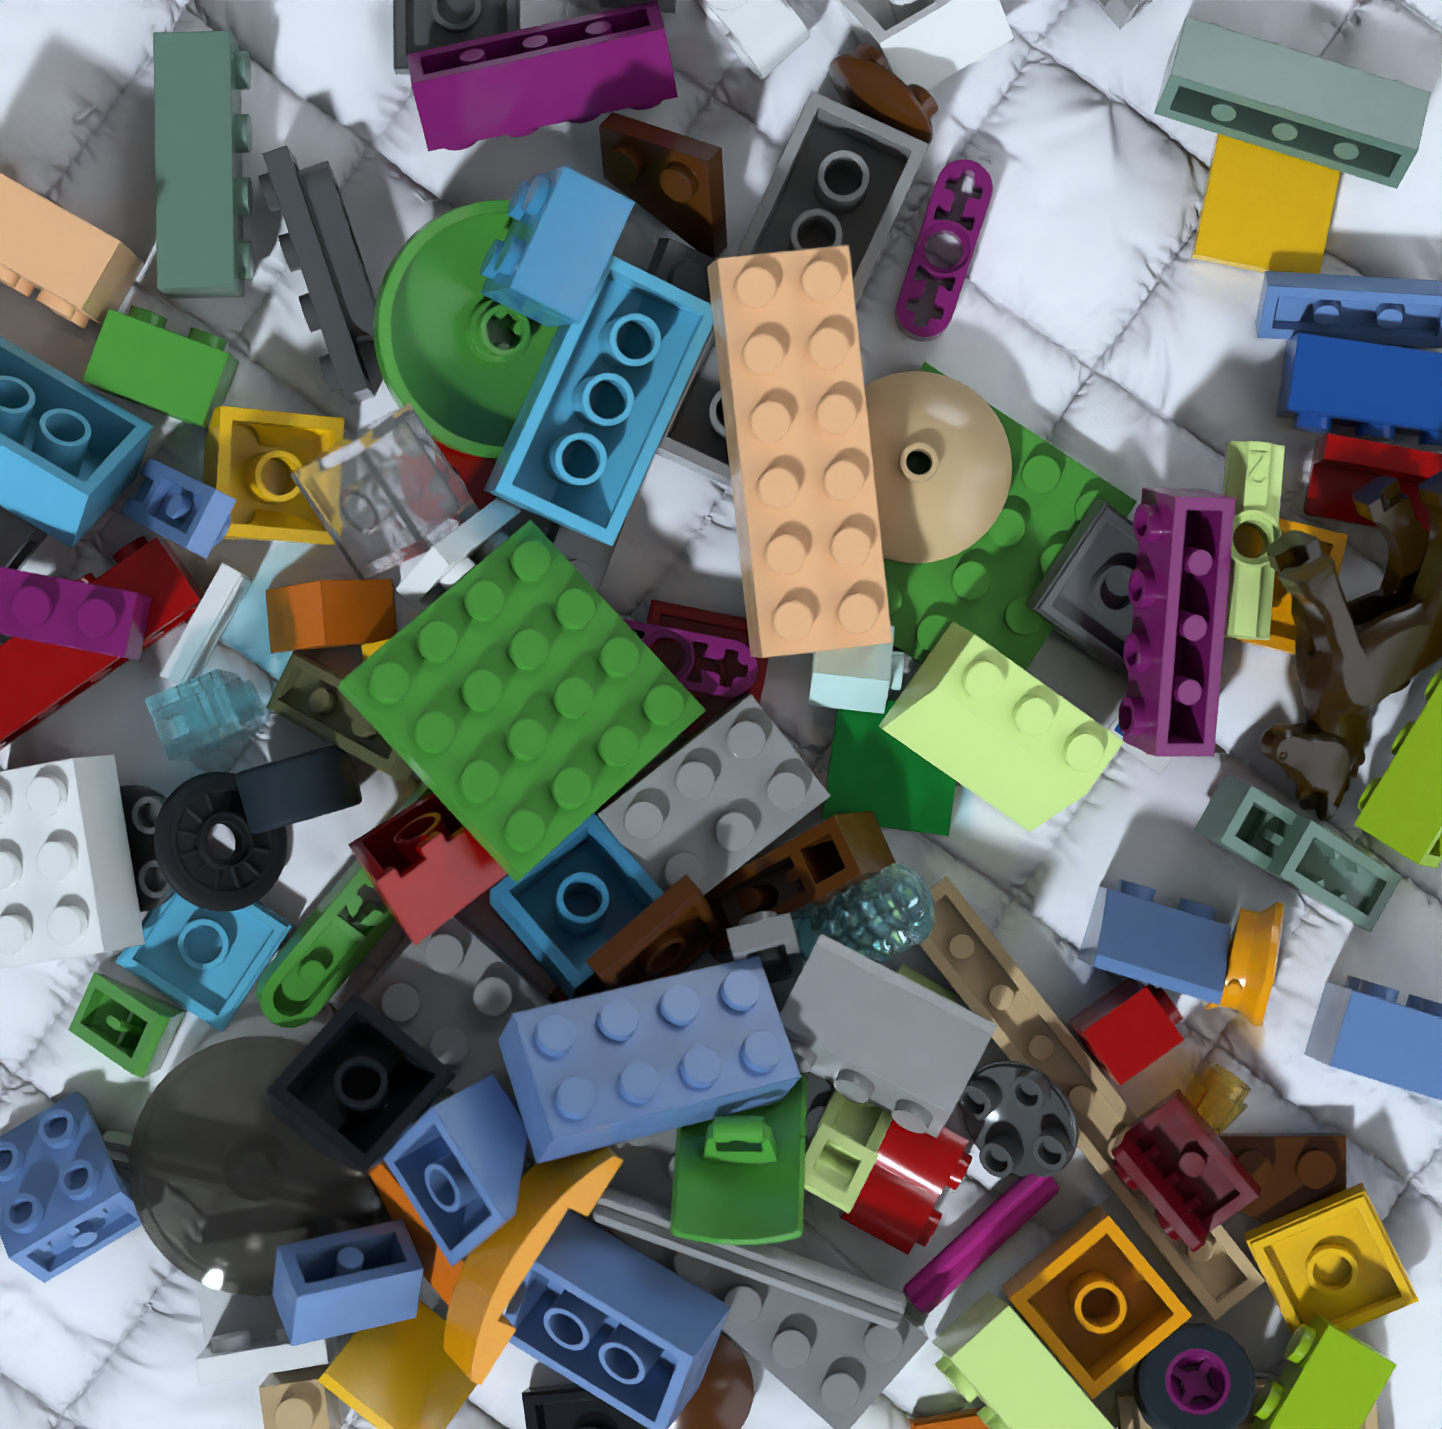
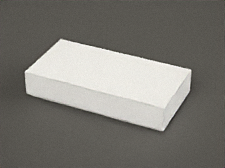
(207, 625)

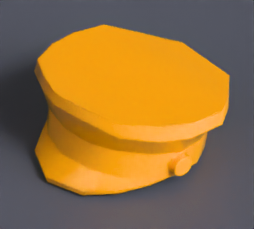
(1252, 962)

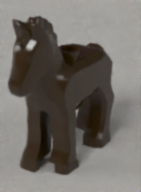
(1359, 648)

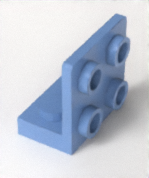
(60, 1190)

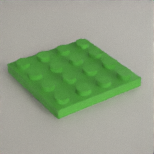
(998, 574)
(521, 700)

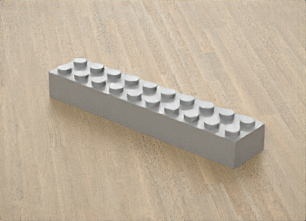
(456, 1001)

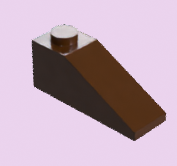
(802, 872)

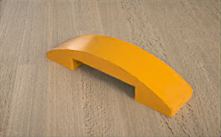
(494, 1270)

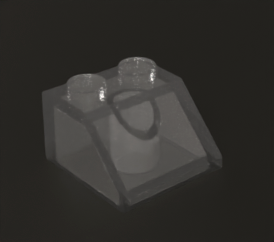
(385, 492)

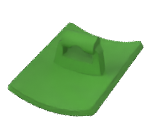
(743, 1174)

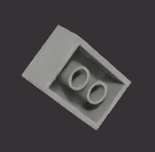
(713, 798)

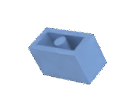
(347, 1282)

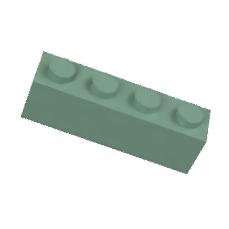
(1292, 102)
(201, 164)

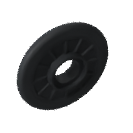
(190, 864)

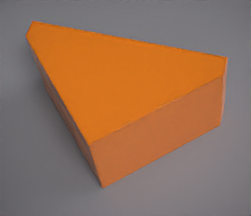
(330, 614)

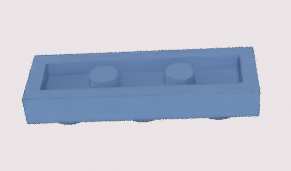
(1351, 308)

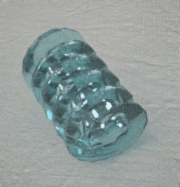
(874, 916)

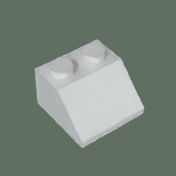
(928, 37)

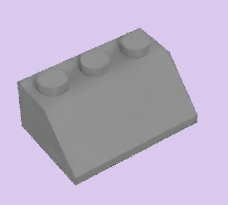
(882, 1036)

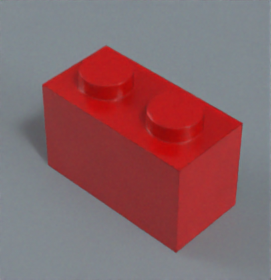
(1128, 1028)

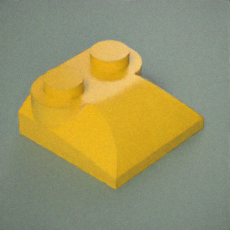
(252, 461)

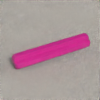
(979, 1241)

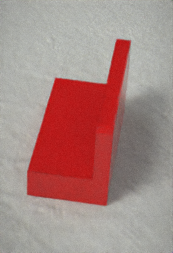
(1348, 462)

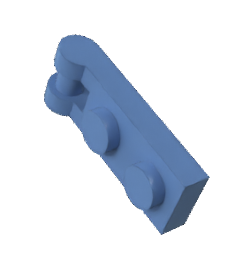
(180, 508)

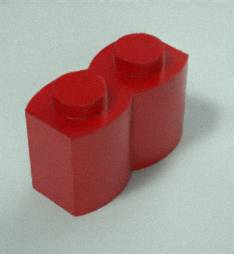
(906, 1184)

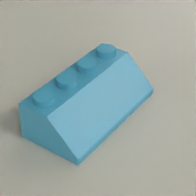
(602, 403)

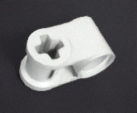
(758, 30)

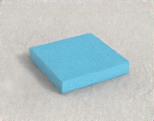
(206, 956)

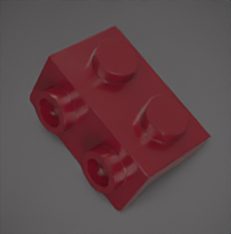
(1182, 1170)

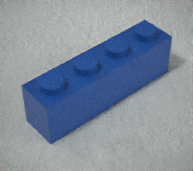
(1362, 387)

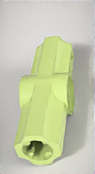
(1255, 479)

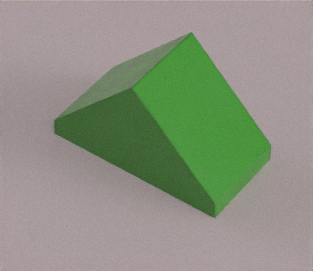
(126, 1024)

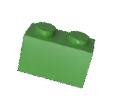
(161, 368)

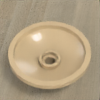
(969, 472)

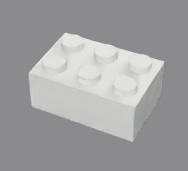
(65, 863)

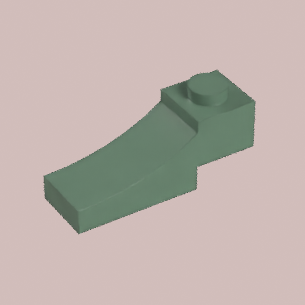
(1297, 852)

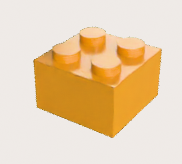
(1096, 1301)

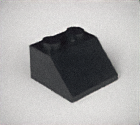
(357, 1087)

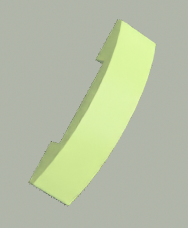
(849, 1136)

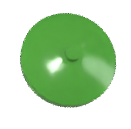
(446, 344)

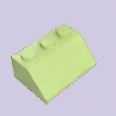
(999, 730)

